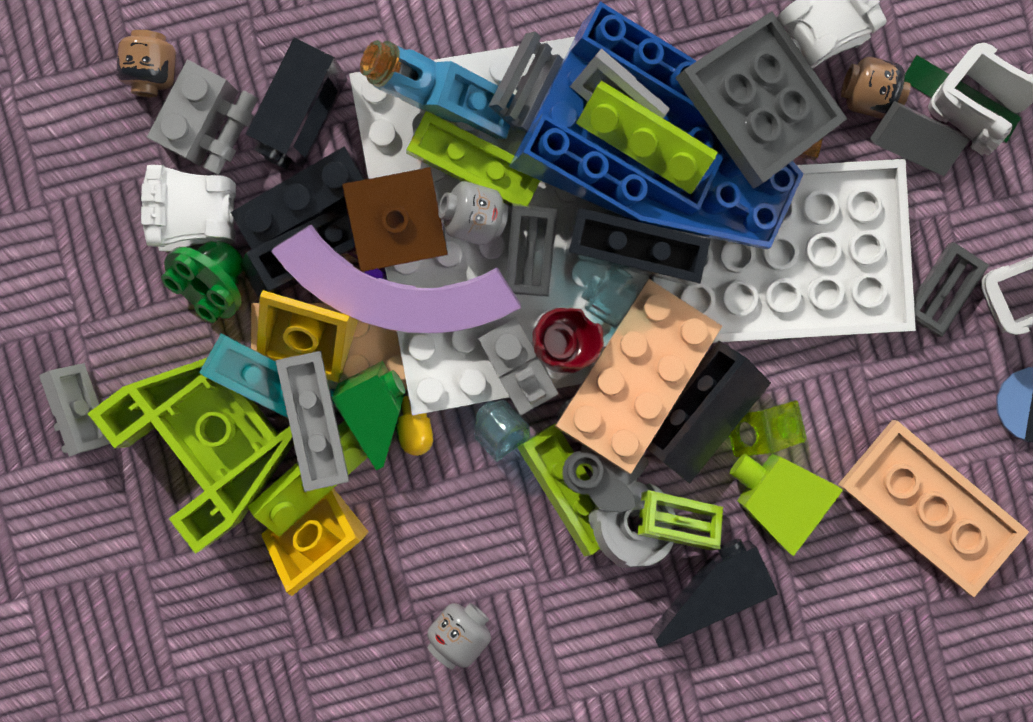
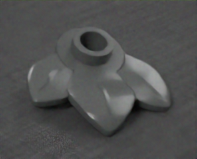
(607, 484)

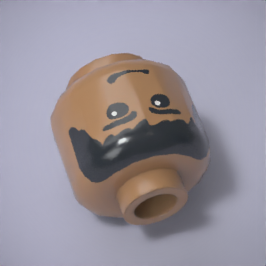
(146, 62)
(874, 86)

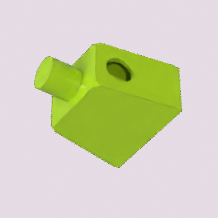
(784, 498)

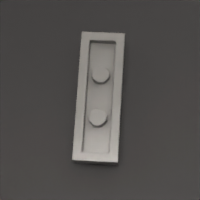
(312, 420)

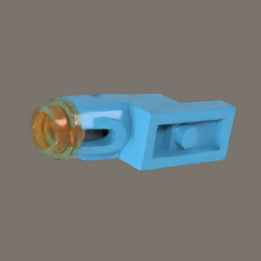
(434, 86)

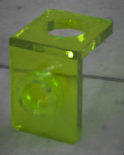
(774, 428)

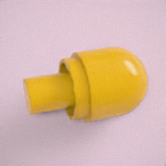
(414, 431)

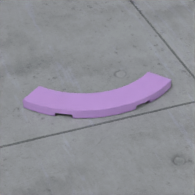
(390, 303)

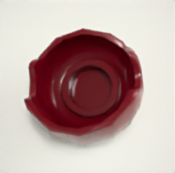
(567, 340)

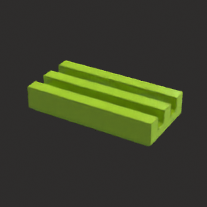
(650, 515)

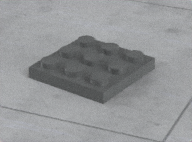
(761, 99)

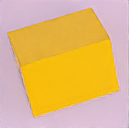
(299, 328)
(314, 541)

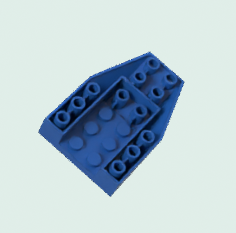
(590, 168)

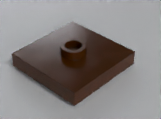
(395, 219)

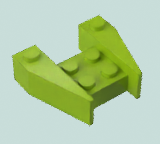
(212, 432)

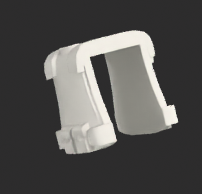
(830, 26)
(1001, 79)
(186, 208)
(996, 299)

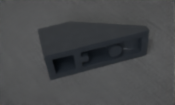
(267, 272)
(721, 588)

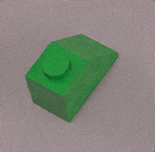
(371, 408)

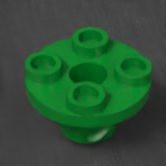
(206, 278)

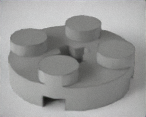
(618, 541)

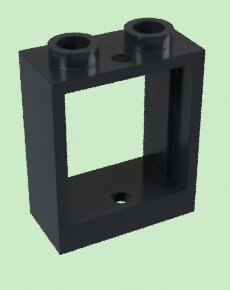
(296, 105)

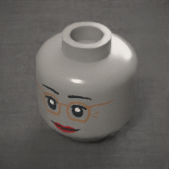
(473, 213)
(458, 635)

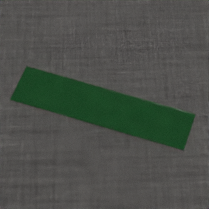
(928, 78)

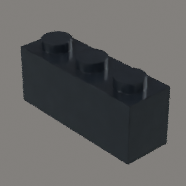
(297, 199)
(637, 247)
(707, 410)

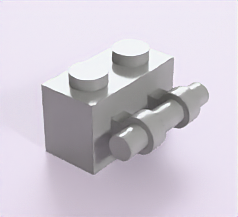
(196, 113)

